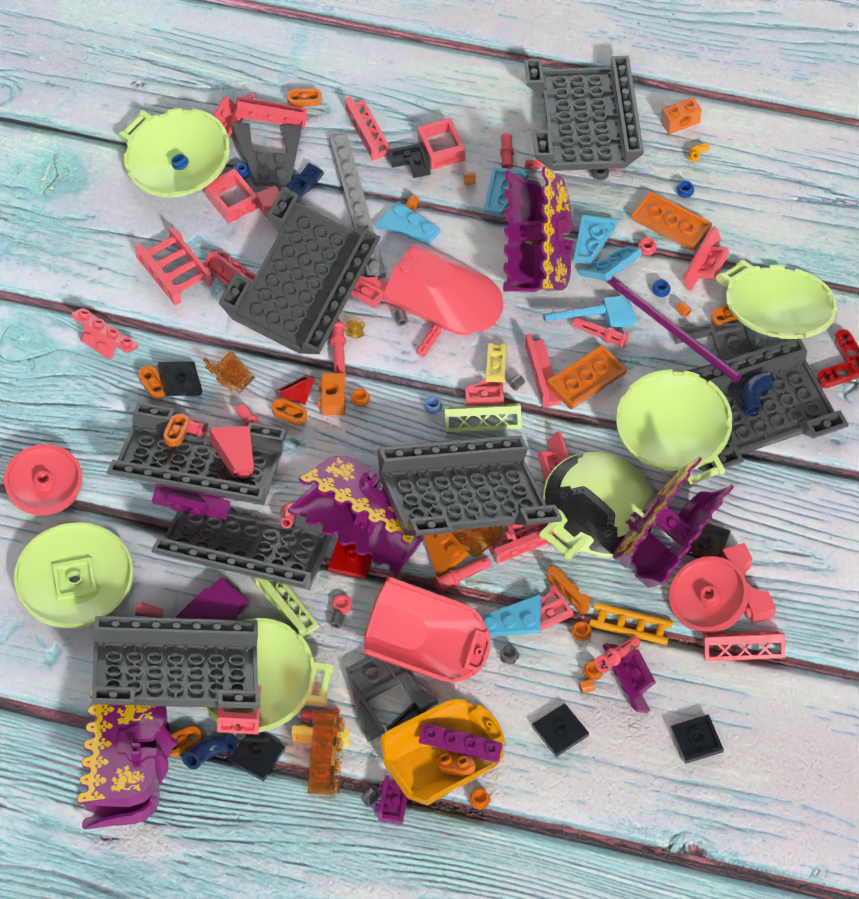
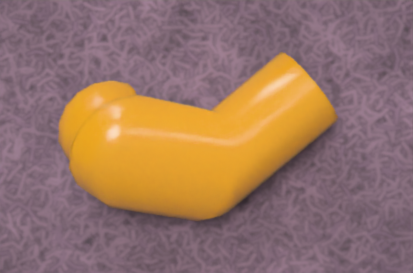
(695, 151)

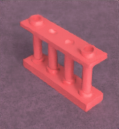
(163, 279)

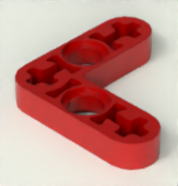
(848, 366)

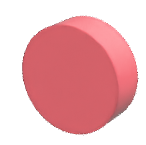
(342, 604)

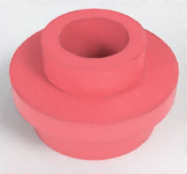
(647, 242)

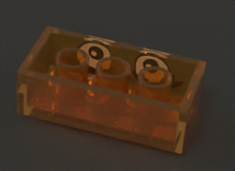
(325, 753)

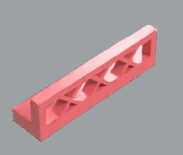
(270, 112)
(364, 131)
(225, 266)
(541, 370)
(522, 545)
(740, 638)

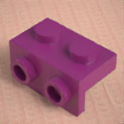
(392, 803)

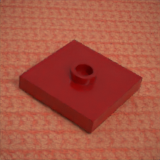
(348, 562)

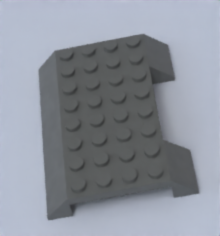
(587, 116)
(302, 277)
(788, 409)
(195, 462)
(462, 485)
(248, 546)
(175, 662)

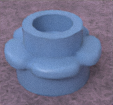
(433, 400)

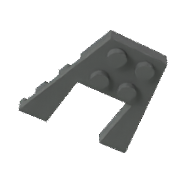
(269, 168)
(729, 339)
(373, 677)

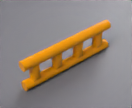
(642, 620)

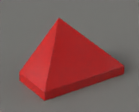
(297, 390)

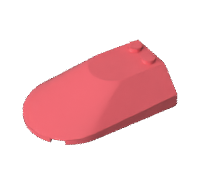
(444, 291)
(426, 633)

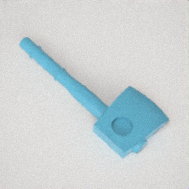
(616, 310)

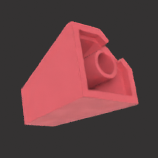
(234, 449)

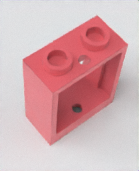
(446, 156)
(224, 183)
(248, 721)

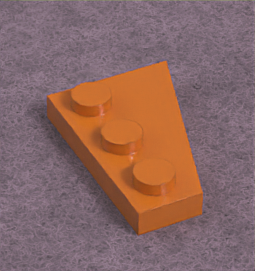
(444, 552)

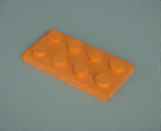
(671, 221)
(586, 377)

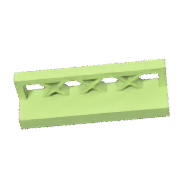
(458, 411)
(283, 609)

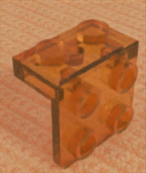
(230, 372)
(478, 539)

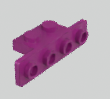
(191, 502)
(634, 678)
(460, 742)

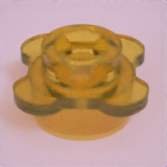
(355, 333)

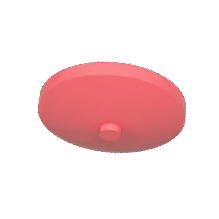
(43, 479)
(709, 594)

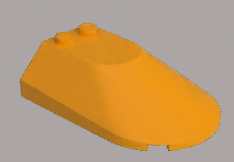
(415, 764)

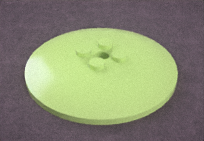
(70, 551)

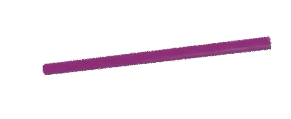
(674, 329)

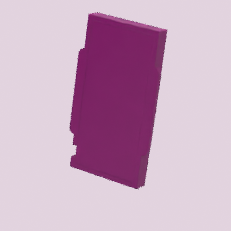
(216, 603)

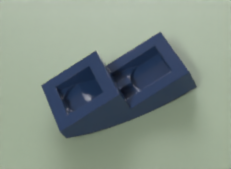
(305, 181)

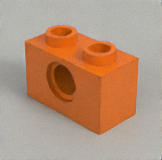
(681, 115)
(332, 384)

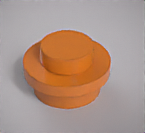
(360, 398)
(581, 631)
(591, 671)
(479, 799)

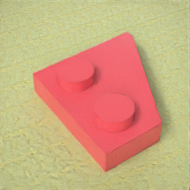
(369, 290)
(484, 393)
(554, 608)

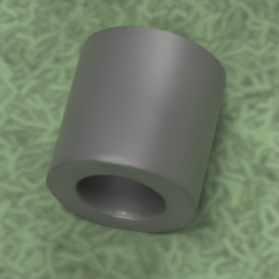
(401, 317)
(516, 382)
(337, 620)
(369, 797)

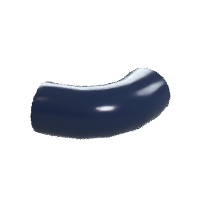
(752, 390)
(208, 748)

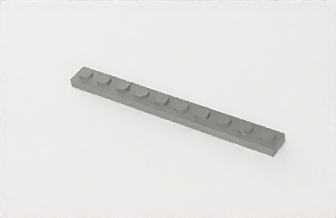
(355, 198)

